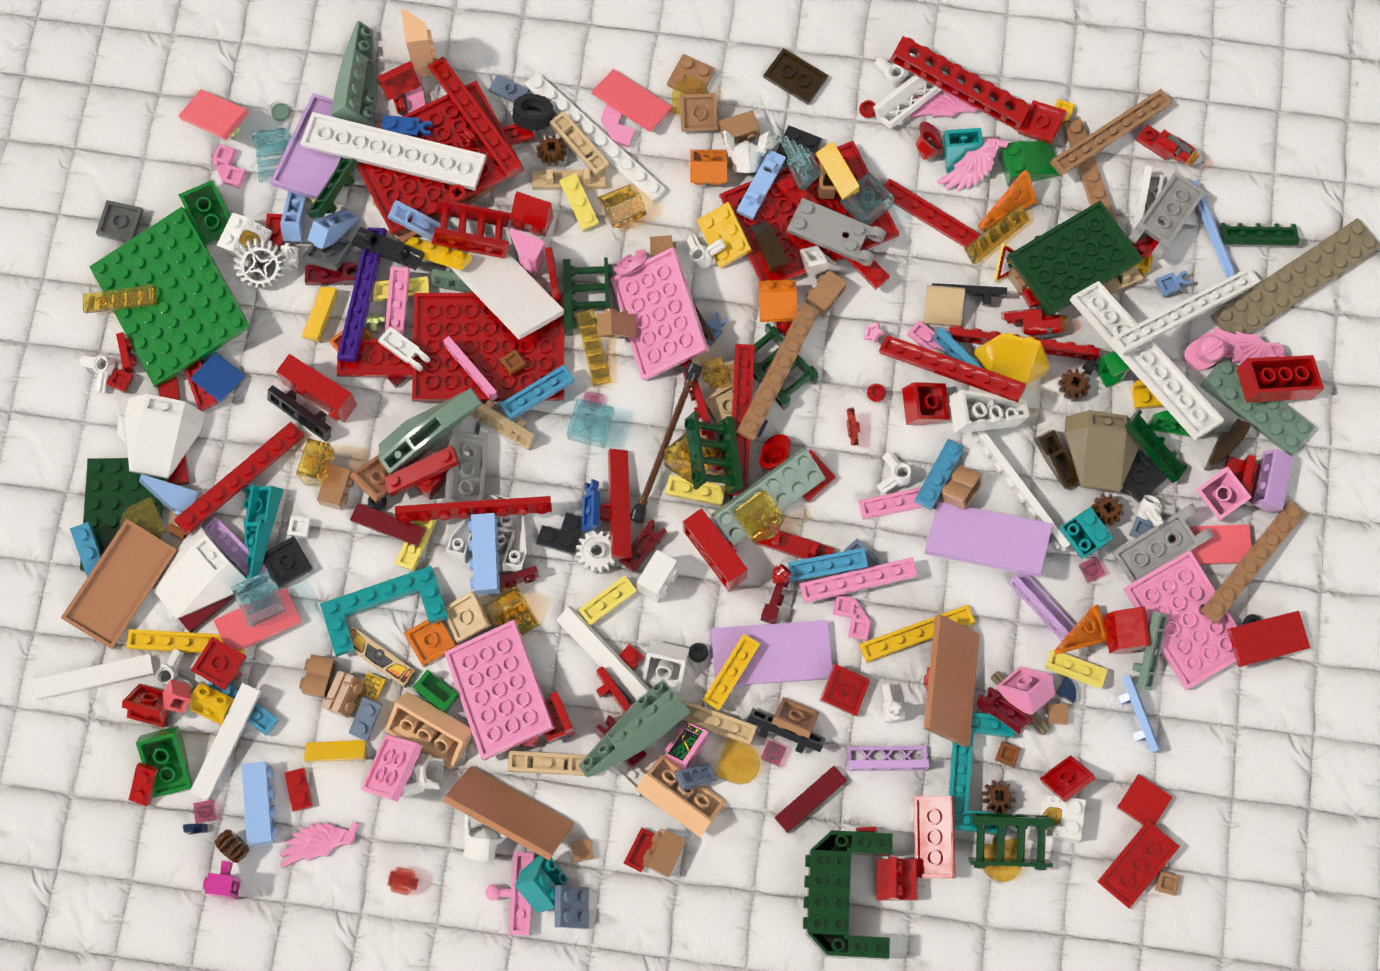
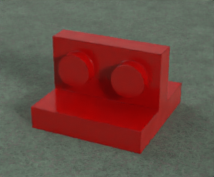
(398, 81)
(1245, 471)
(219, 663)
(146, 705)
(559, 717)
(896, 879)

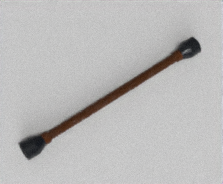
(691, 375)

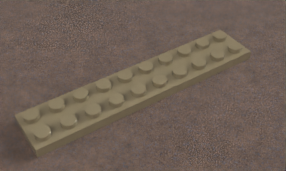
(1297, 280)

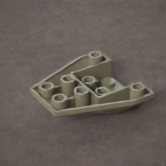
(1100, 449)

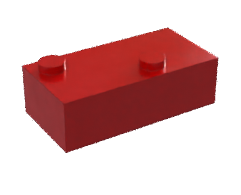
(1279, 378)
(316, 388)
(715, 549)

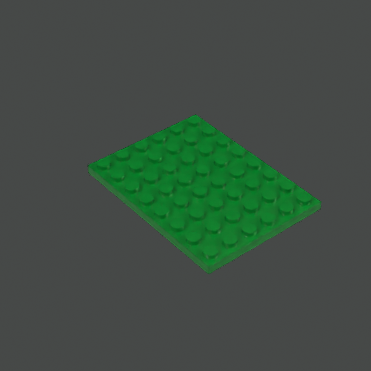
(193, 302)

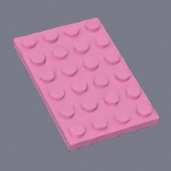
(664, 311)
(1191, 641)
(499, 690)

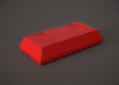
(640, 846)

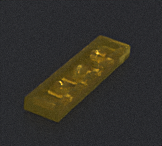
(996, 234)
(119, 299)
(593, 348)

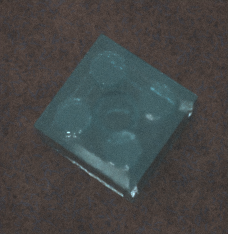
(870, 201)
(590, 423)
(258, 599)

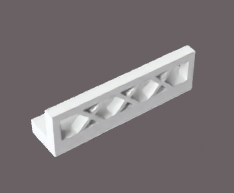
(902, 97)
(1142, 194)

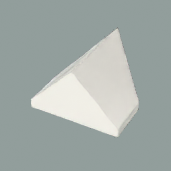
(817, 262)

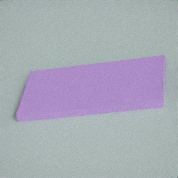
(304, 169)
(989, 539)
(785, 651)

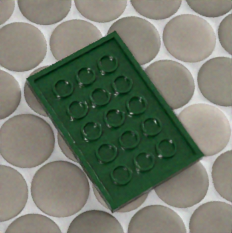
(1074, 257)
(108, 494)

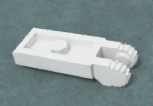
(402, 348)

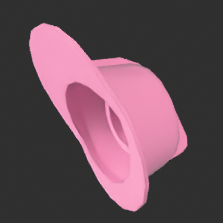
(1206, 351)

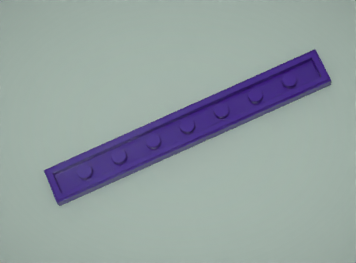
(359, 303)

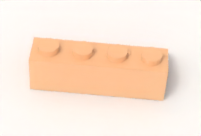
(419, 43)
(430, 727)
(691, 807)

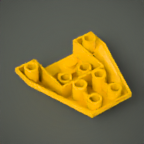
(1014, 357)

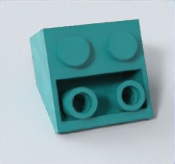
(958, 142)
(1086, 533)
(538, 883)

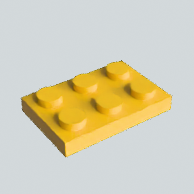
(724, 225)

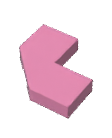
(617, 133)
(229, 174)
(851, 608)

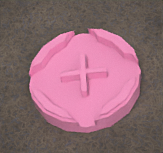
(630, 262)

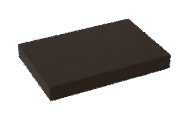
(795, 76)

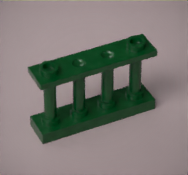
(570, 288)
(810, 372)
(729, 448)
(1021, 823)

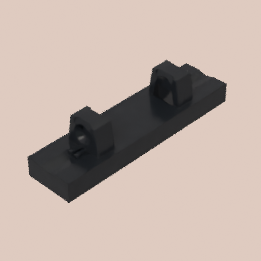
(388, 248)
(984, 291)
(288, 404)
(765, 720)

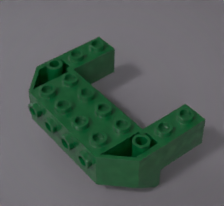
(829, 894)

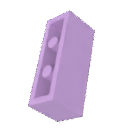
(1272, 480)

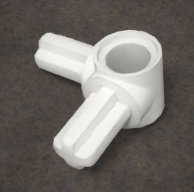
(892, 70)
(701, 254)
(291, 256)
(98, 365)
(896, 469)
(1152, 510)
(170, 667)
(892, 709)

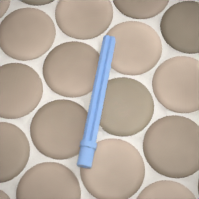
(1215, 236)

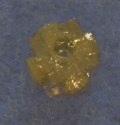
(715, 373)

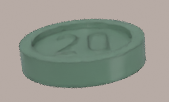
(280, 112)

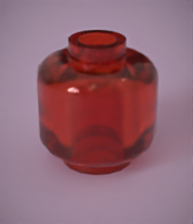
(402, 881)

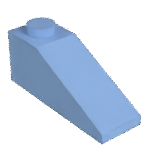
(293, 217)
(330, 228)
(171, 495)

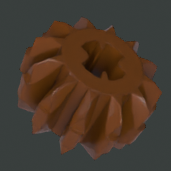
(551, 156)
(1076, 378)
(1113, 508)
(990, 794)
(231, 846)

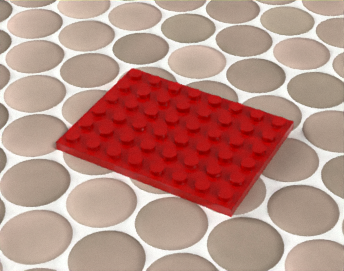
(423, 193)
(780, 211)
(484, 343)

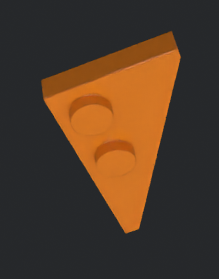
(1019, 192)
(1087, 632)

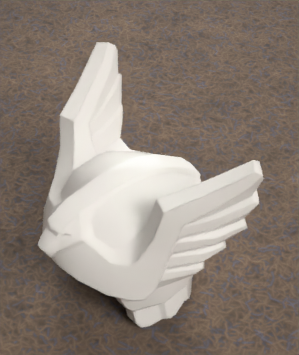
(746, 155)
(425, 775)
(480, 841)

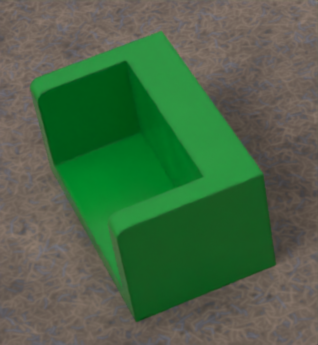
(1111, 369)
(436, 692)

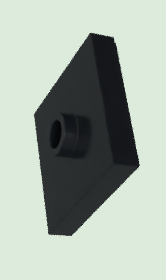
(1142, 477)
(286, 562)

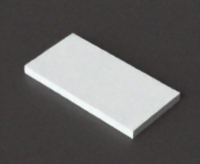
(510, 293)

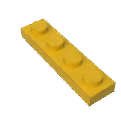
(440, 254)
(731, 672)

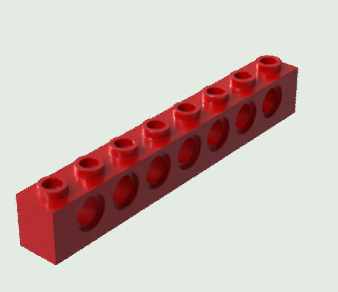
(950, 84)

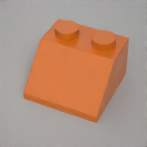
(708, 166)
(777, 300)

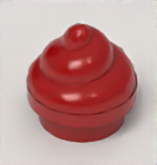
(783, 326)
(781, 574)

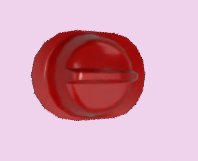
(929, 141)
(775, 451)

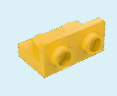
(1143, 397)
(210, 703)

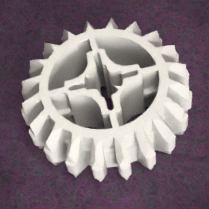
(265, 259)

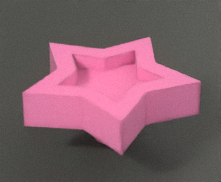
(873, 332)

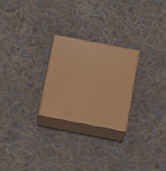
(1057, 714)
(582, 850)
(1167, 883)

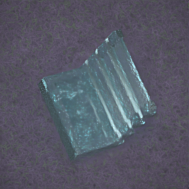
(269, 144)
(800, 162)

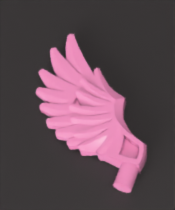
(943, 105)
(973, 165)
(1249, 346)
(317, 842)

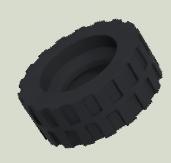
(532, 102)

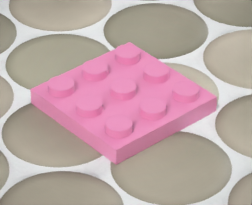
(391, 768)

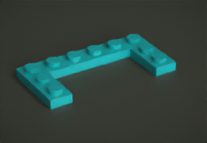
(343, 606)
(961, 770)

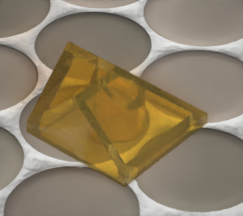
(760, 517)

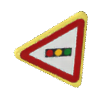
(1003, 264)

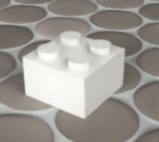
(657, 576)

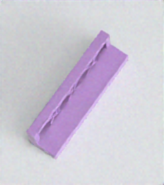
(1042, 605)
(887, 765)

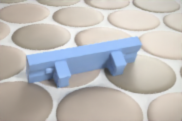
(761, 185)
(419, 222)
(1147, 730)

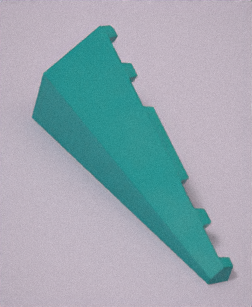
(261, 512)

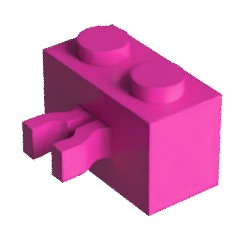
(222, 884)

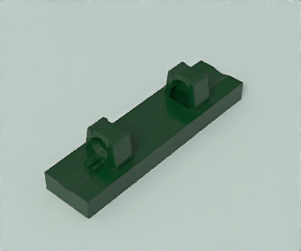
(341, 177)

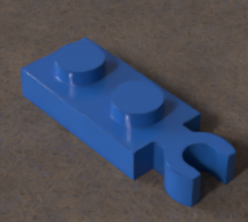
(406, 125)
(591, 506)

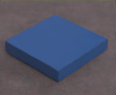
(217, 377)

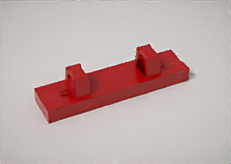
(795, 546)
(610, 687)

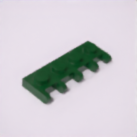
(1259, 235)
(1155, 447)

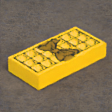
(371, 688)

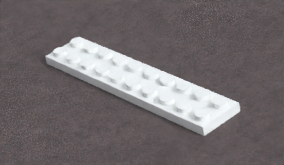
(393, 151)
(1149, 363)

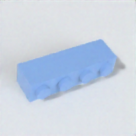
(485, 554)
(258, 803)

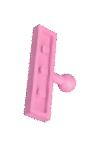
(520, 909)

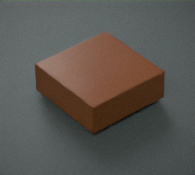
(513, 362)
(176, 531)
(1007, 754)

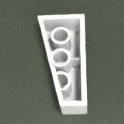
(984, 411)

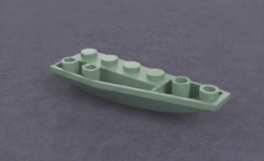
(356, 83)
(425, 430)
(637, 729)

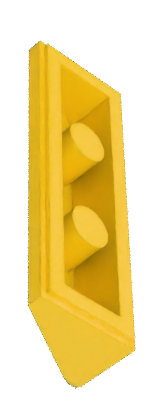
(838, 170)
(320, 314)
(335, 751)

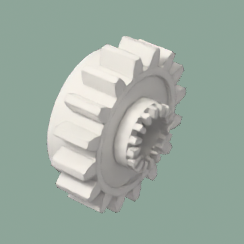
(591, 543)

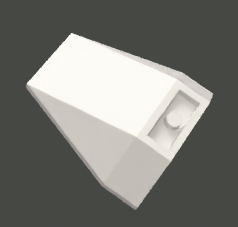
(159, 433)
(510, 541)
(197, 575)

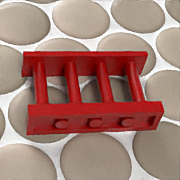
(466, 241)

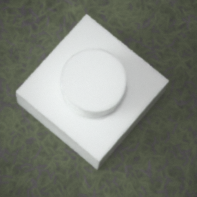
(299, 527)

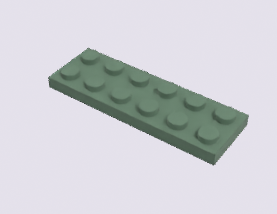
(1271, 418)
(782, 484)

